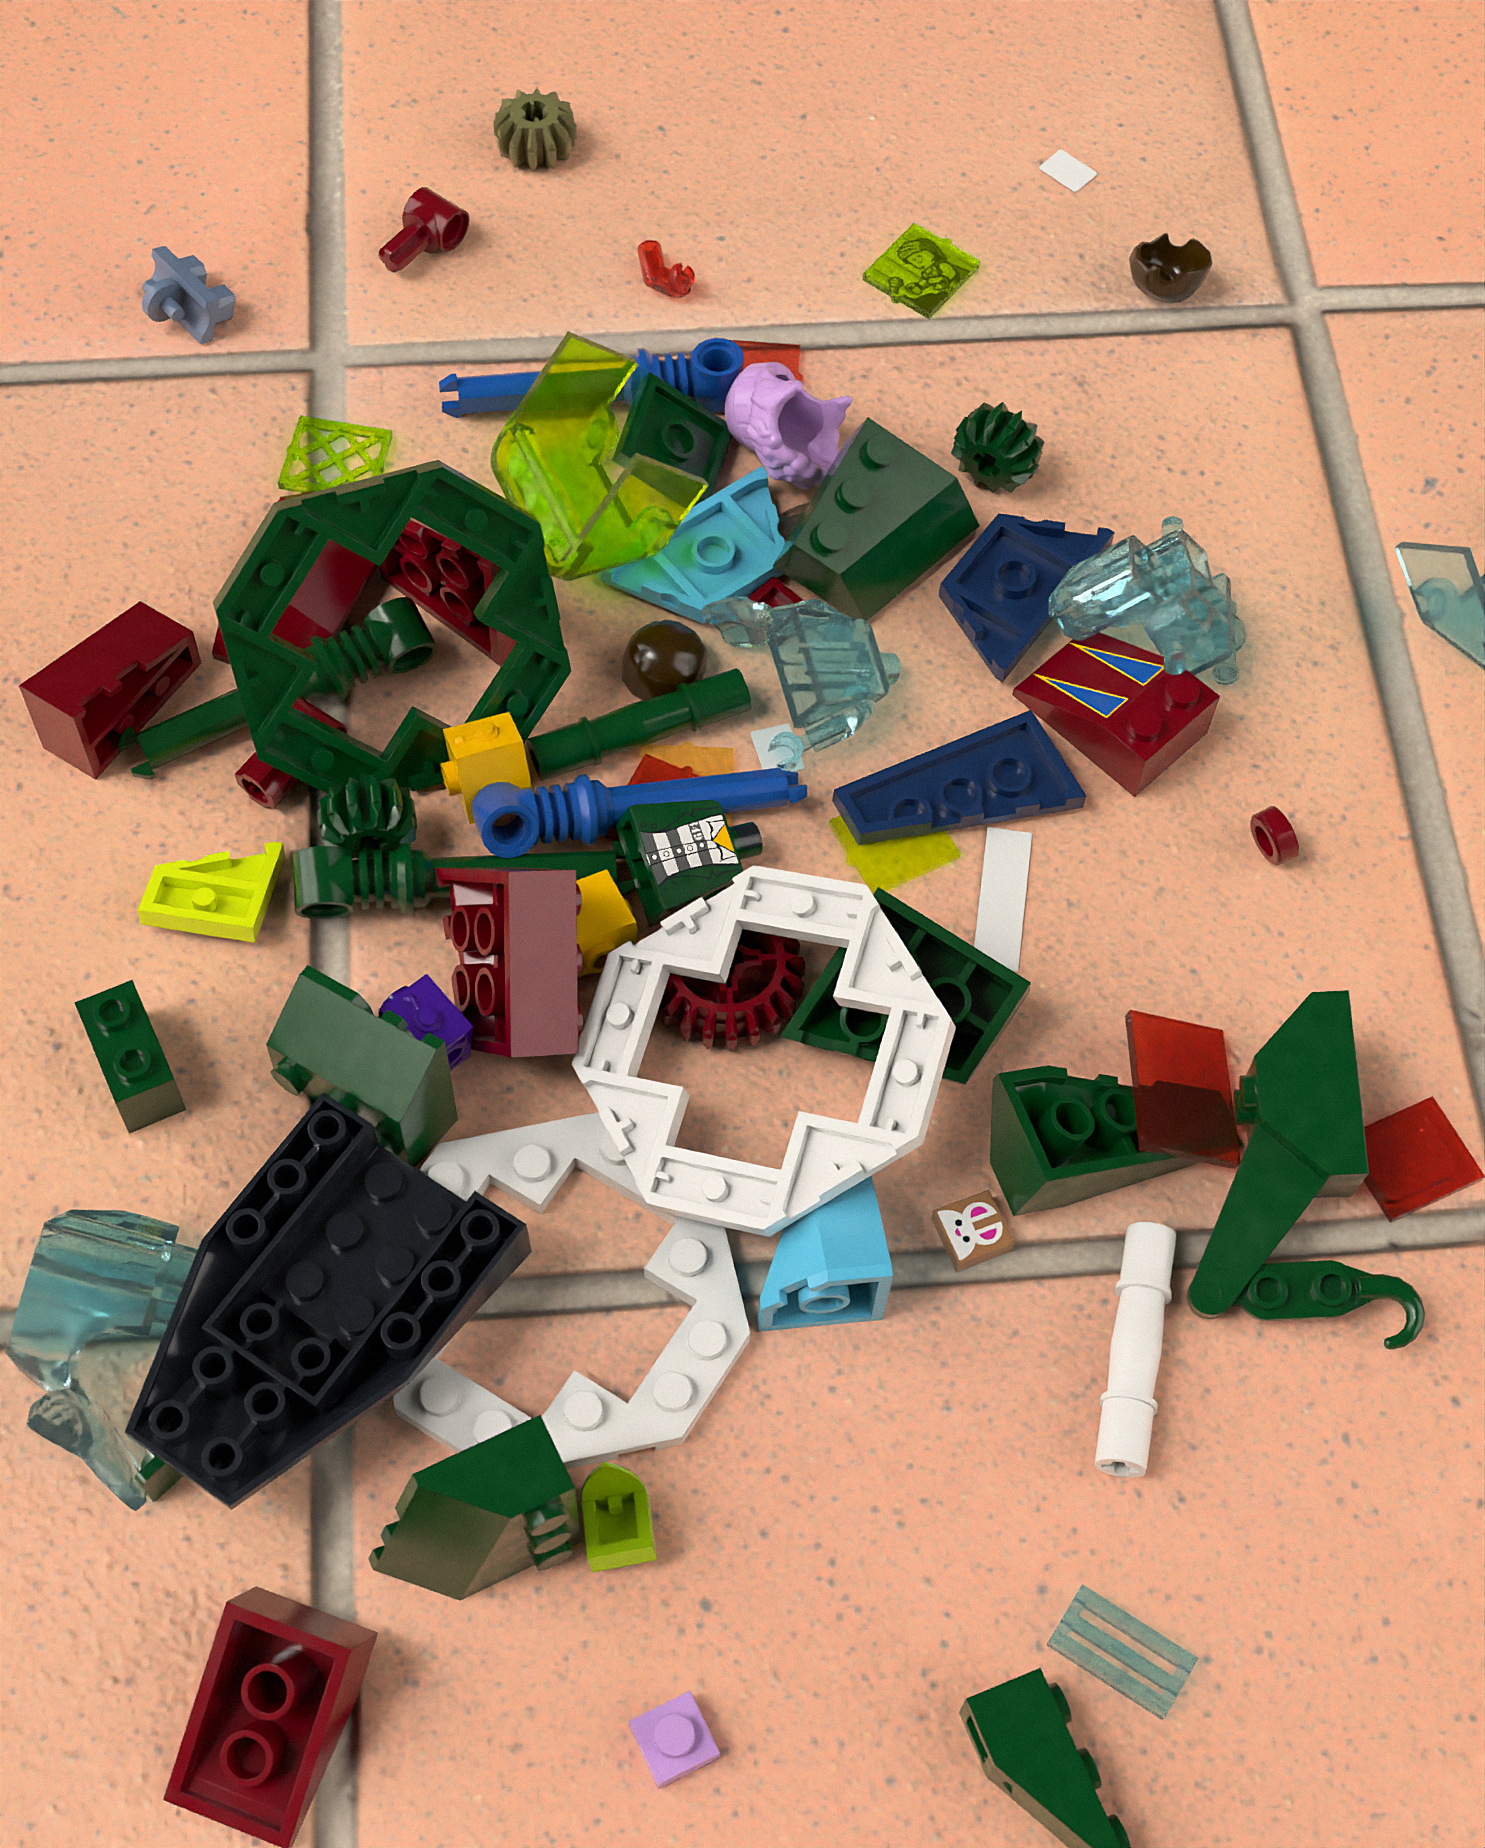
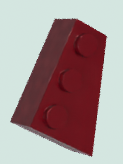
(108, 685)

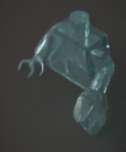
(823, 664)

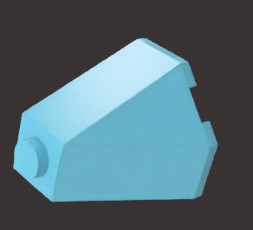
(830, 1266)

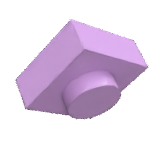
(674, 1739)

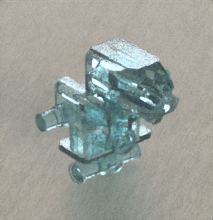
(1165, 590)

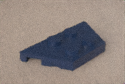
(1006, 582)

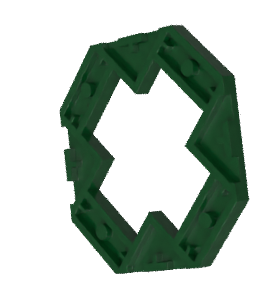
(368, 521)

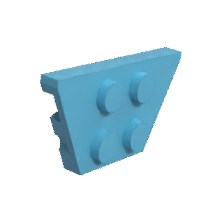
(714, 554)

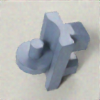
(181, 294)

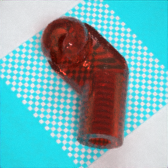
(656, 275)

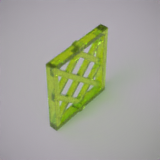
(338, 430)

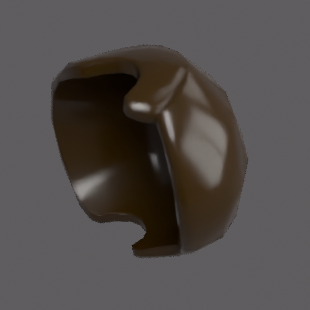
(1168, 270)
(662, 658)

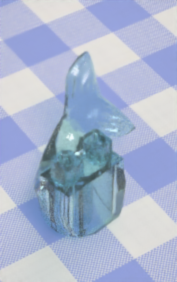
(85, 1281)

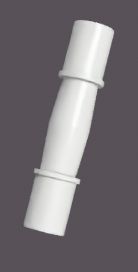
(1135, 1350)

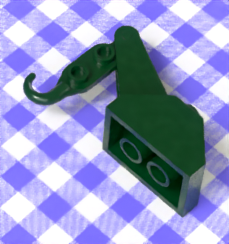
(1301, 1146)

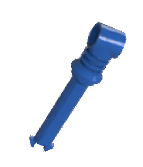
(703, 376)
(591, 809)

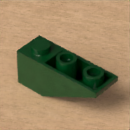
(1033, 1760)

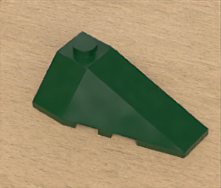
(1066, 1139)

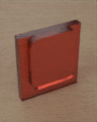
(1416, 1160)

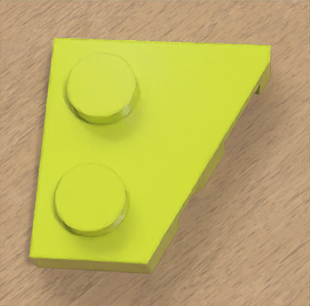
(213, 894)

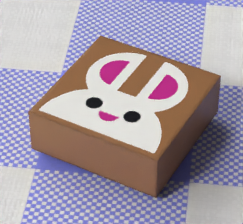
(972, 1230)

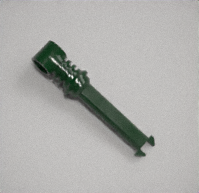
(392, 639)
(331, 882)

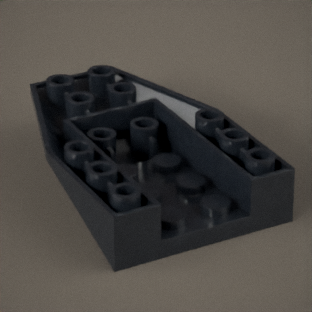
(314, 1304)

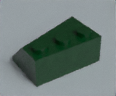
(365, 1062)

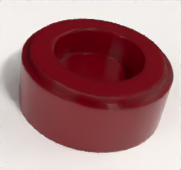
(1274, 835)

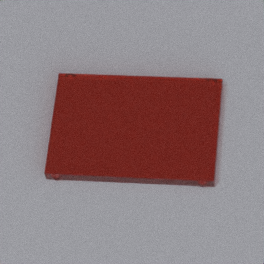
(1181, 1089)

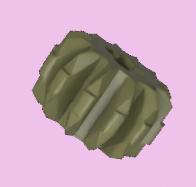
(535, 129)

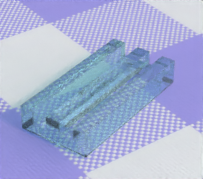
(1107, 1672)

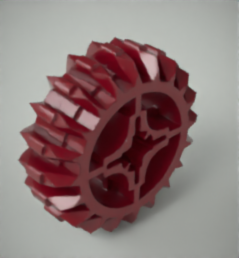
(767, 962)

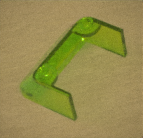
(553, 467)

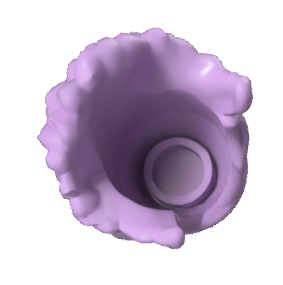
(784, 423)

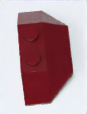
(321, 600)

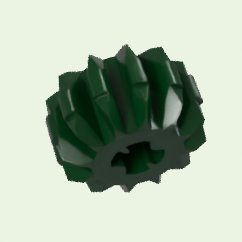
(997, 447)
(367, 816)

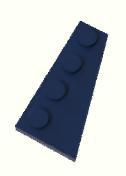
(970, 782)

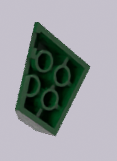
(875, 523)
(970, 985)
(483, 1515)

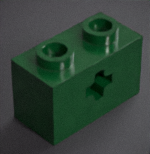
(130, 1056)

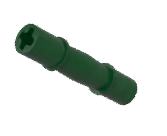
(639, 724)

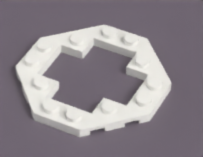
(823, 1152)
(690, 1263)

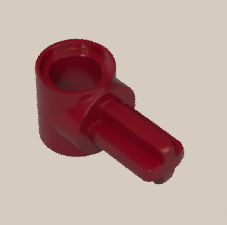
(427, 225)

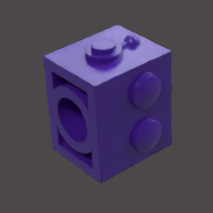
(431, 1011)

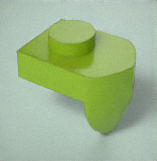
(616, 1519)

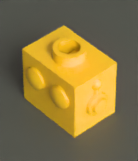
(482, 755)
(603, 921)

